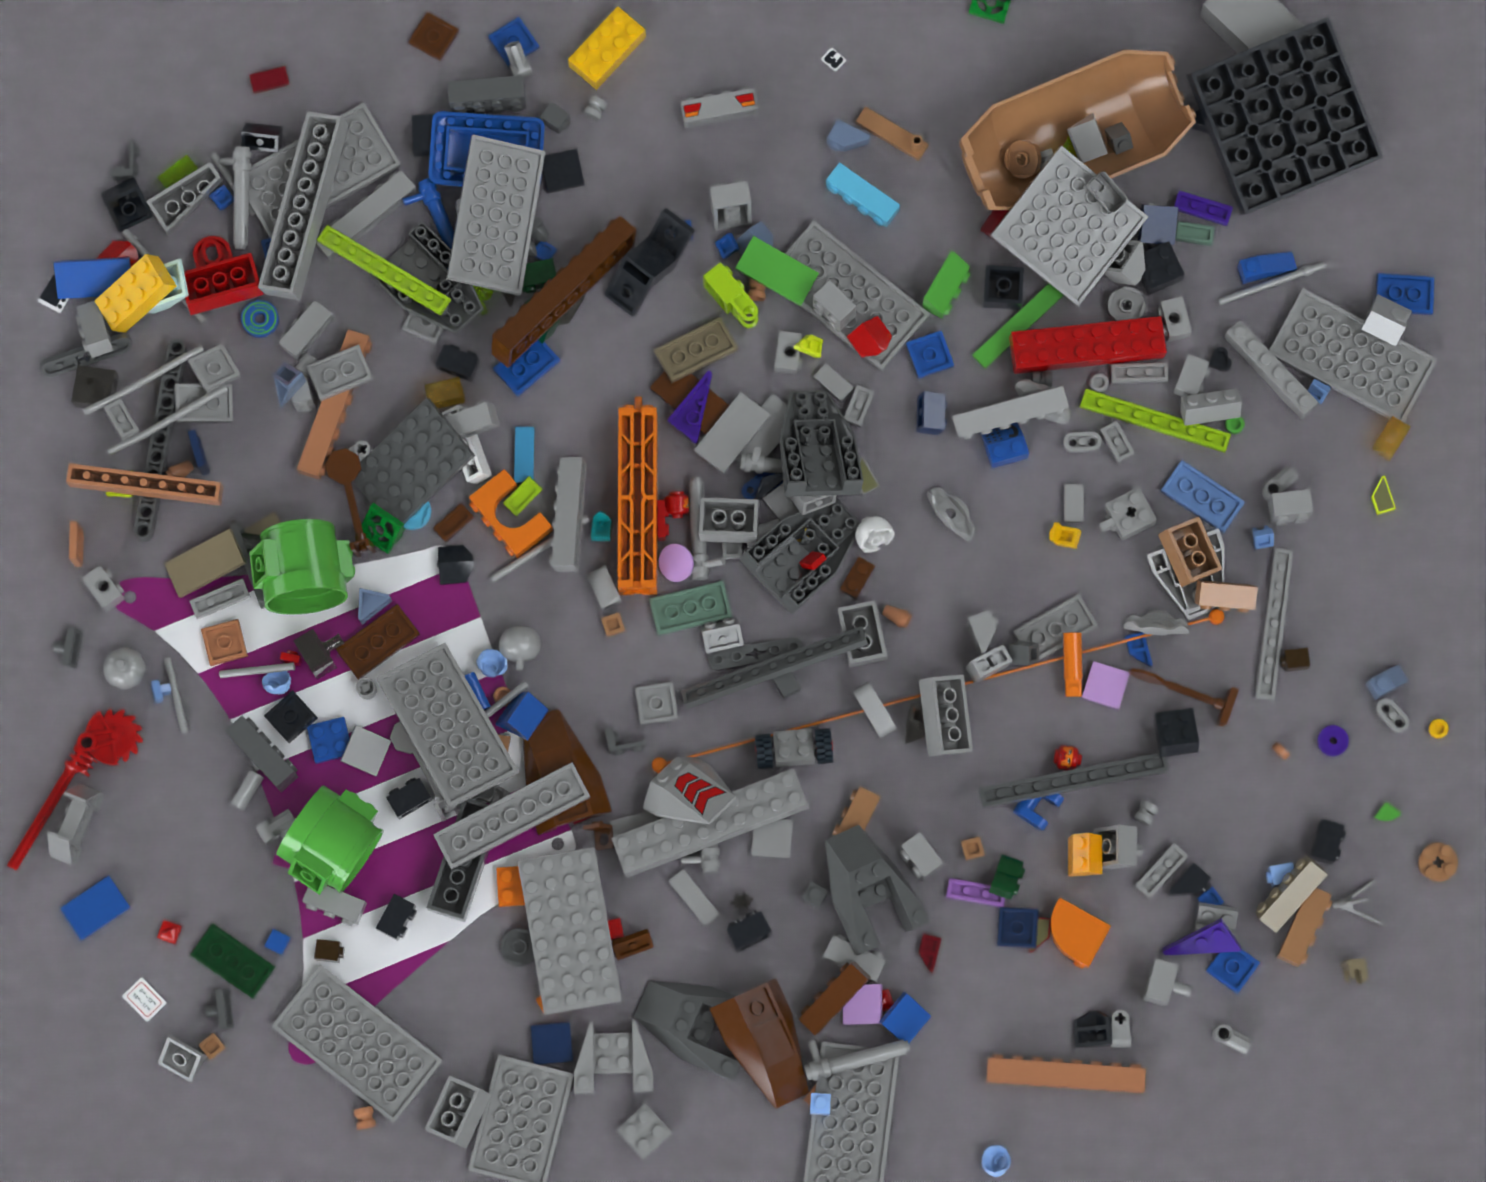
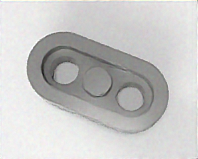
(1081, 440)
(1394, 714)

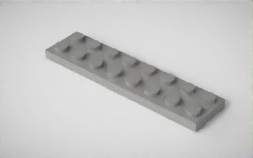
(511, 815)

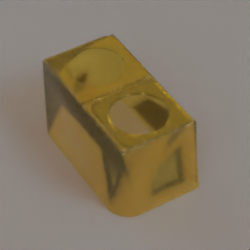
(445, 392)
(1390, 438)

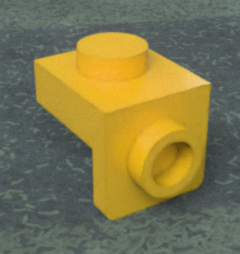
(1064, 536)

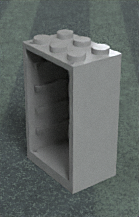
(1248, 22)

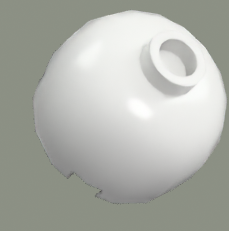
(873, 532)

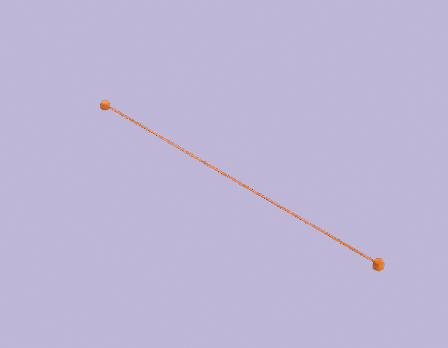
(1215, 617)

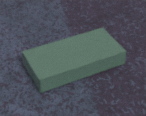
(1194, 233)

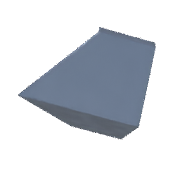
(759, 231)
(287, 382)
(371, 603)

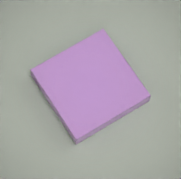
(1105, 685)
(864, 1006)

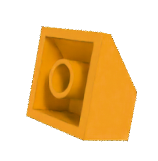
(1084, 854)

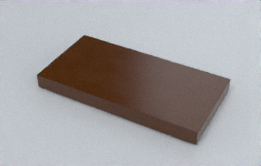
(676, 392)
(378, 641)

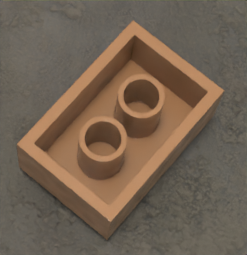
(1190, 551)

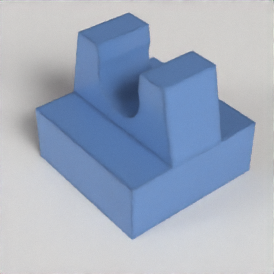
(1319, 390)
(1263, 538)
(159, 691)

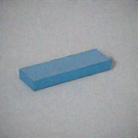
(524, 454)

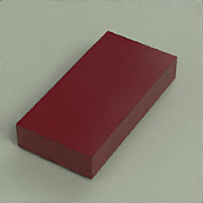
(269, 79)

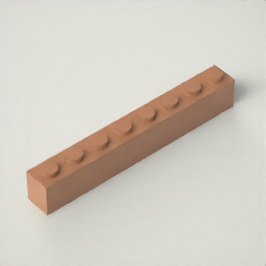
(329, 418)
(145, 484)
(1066, 1075)

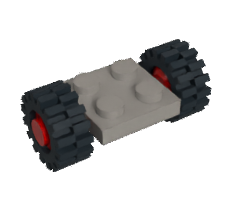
(794, 748)

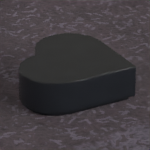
(1220, 360)

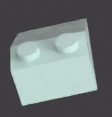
(176, 271)

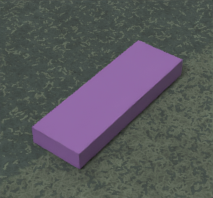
(972, 892)

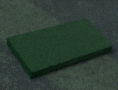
(233, 961)

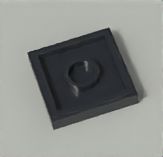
(563, 171)
(290, 716)

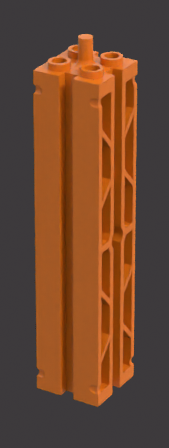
(637, 498)

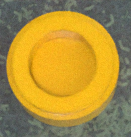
(1438, 728)

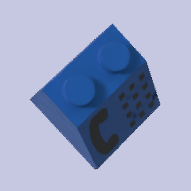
(1005, 446)

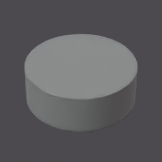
(1098, 383)

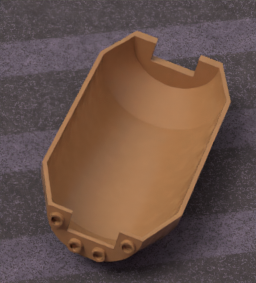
(1122, 88)

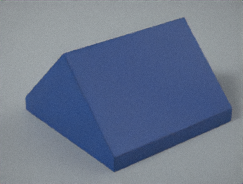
(522, 715)

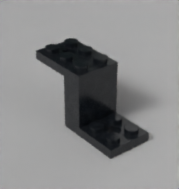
(649, 262)

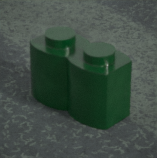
(1007, 876)

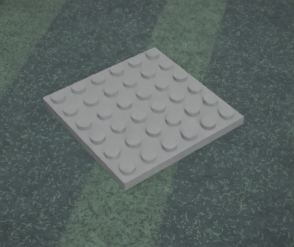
(1065, 229)

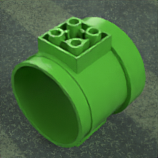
(301, 567)
(330, 840)

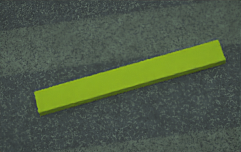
(383, 270)
(1154, 420)

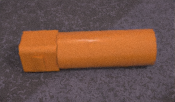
(1072, 663)

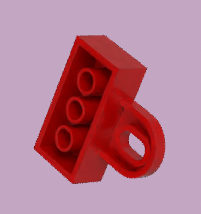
(219, 280)

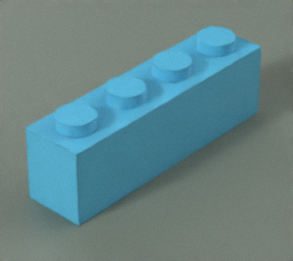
(863, 195)

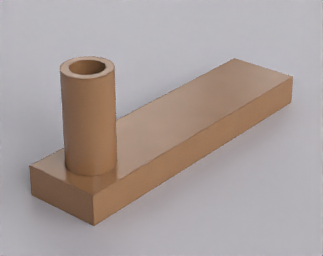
(893, 134)

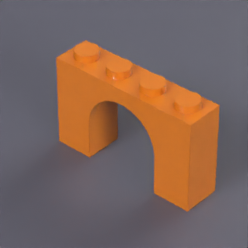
(517, 539)

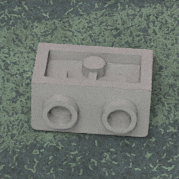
(721, 635)
(1209, 913)

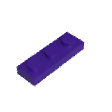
(1203, 208)

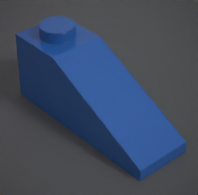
(1266, 266)

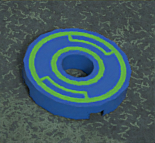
(256, 308)

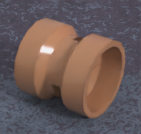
(756, 291)
(364, 1118)

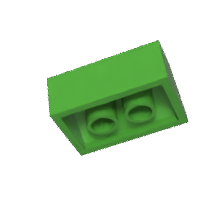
(946, 286)

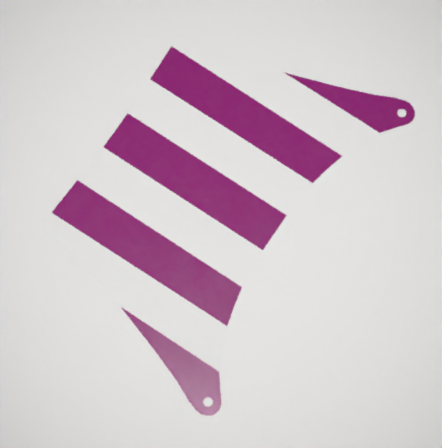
(407, 853)

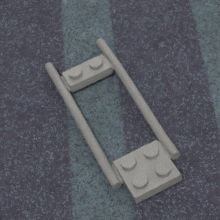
(213, 371)

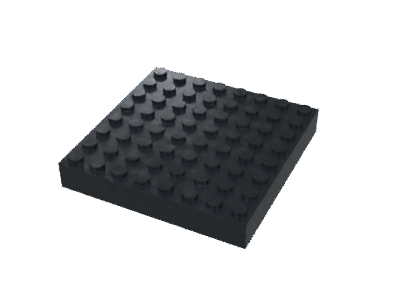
(1284, 116)

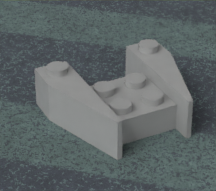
(66, 843)
(613, 1055)

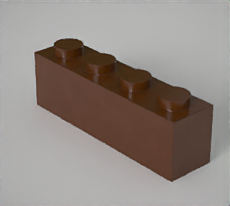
(834, 998)

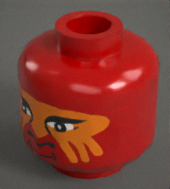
(677, 504)
(1067, 758)

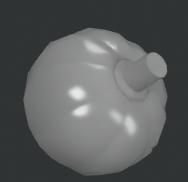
(520, 645)
(124, 668)

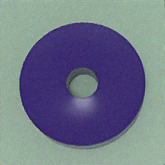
(1339, 735)

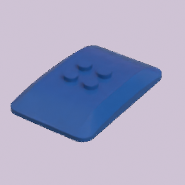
(452, 137)

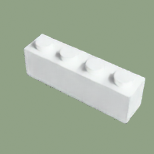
(477, 468)

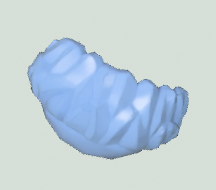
(492, 663)
(277, 682)
(996, 1160)

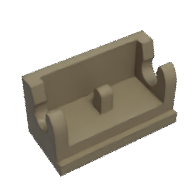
(1355, 968)

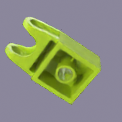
(730, 294)

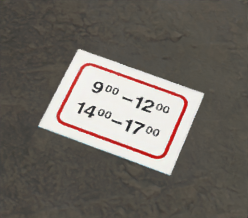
(144, 999)

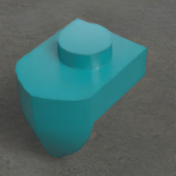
(601, 527)

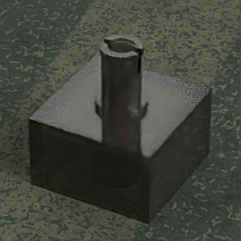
(93, 385)
(317, 652)

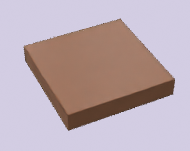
(76, 544)
(224, 642)

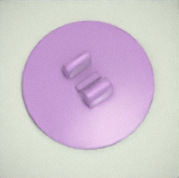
(676, 562)

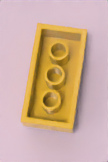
(607, 48)
(135, 293)

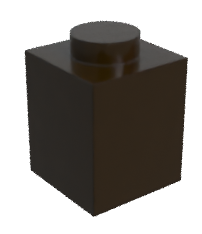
(1295, 659)
(329, 951)

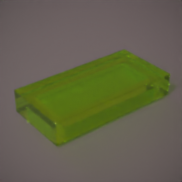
(177, 172)

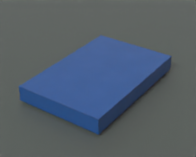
(1408, 291)
(527, 368)
(95, 908)

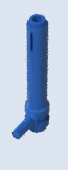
(432, 200)

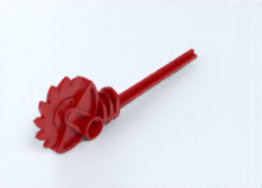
(112, 739)

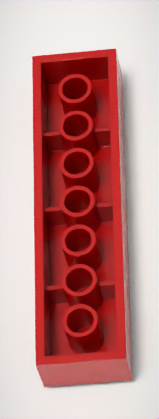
(1087, 345)

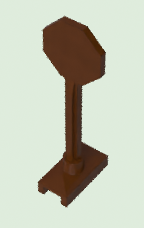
(344, 468)
(1224, 705)

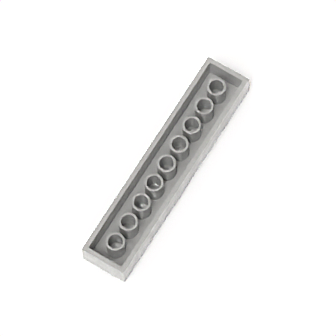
(303, 205)
(672, 838)

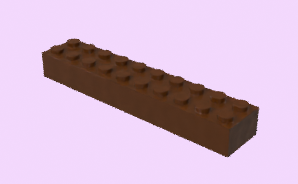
(563, 291)

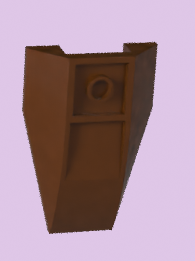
(552, 748)
(764, 1040)

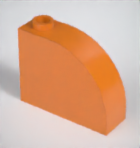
(1076, 933)

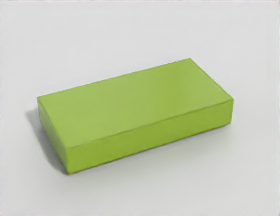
(522, 496)

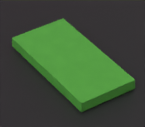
(776, 271)

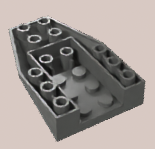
(428, 260)
(818, 448)
(778, 553)

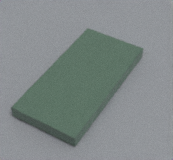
(690, 608)

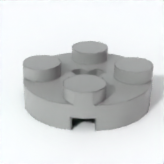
(1124, 295)

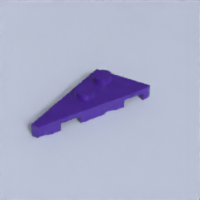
(690, 412)
(1209, 939)

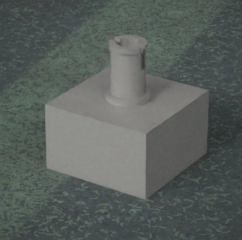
(1119, 846)
(1162, 983)

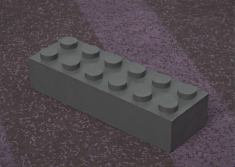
(456, 887)

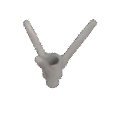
(1347, 903)

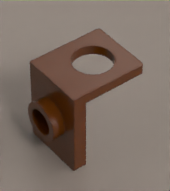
(600, 829)

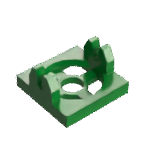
(997, 17)
(398, 528)

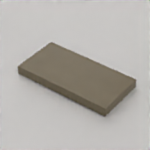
(695, 350)
(205, 563)

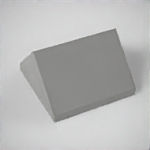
(1087, 139)
(181, 1058)

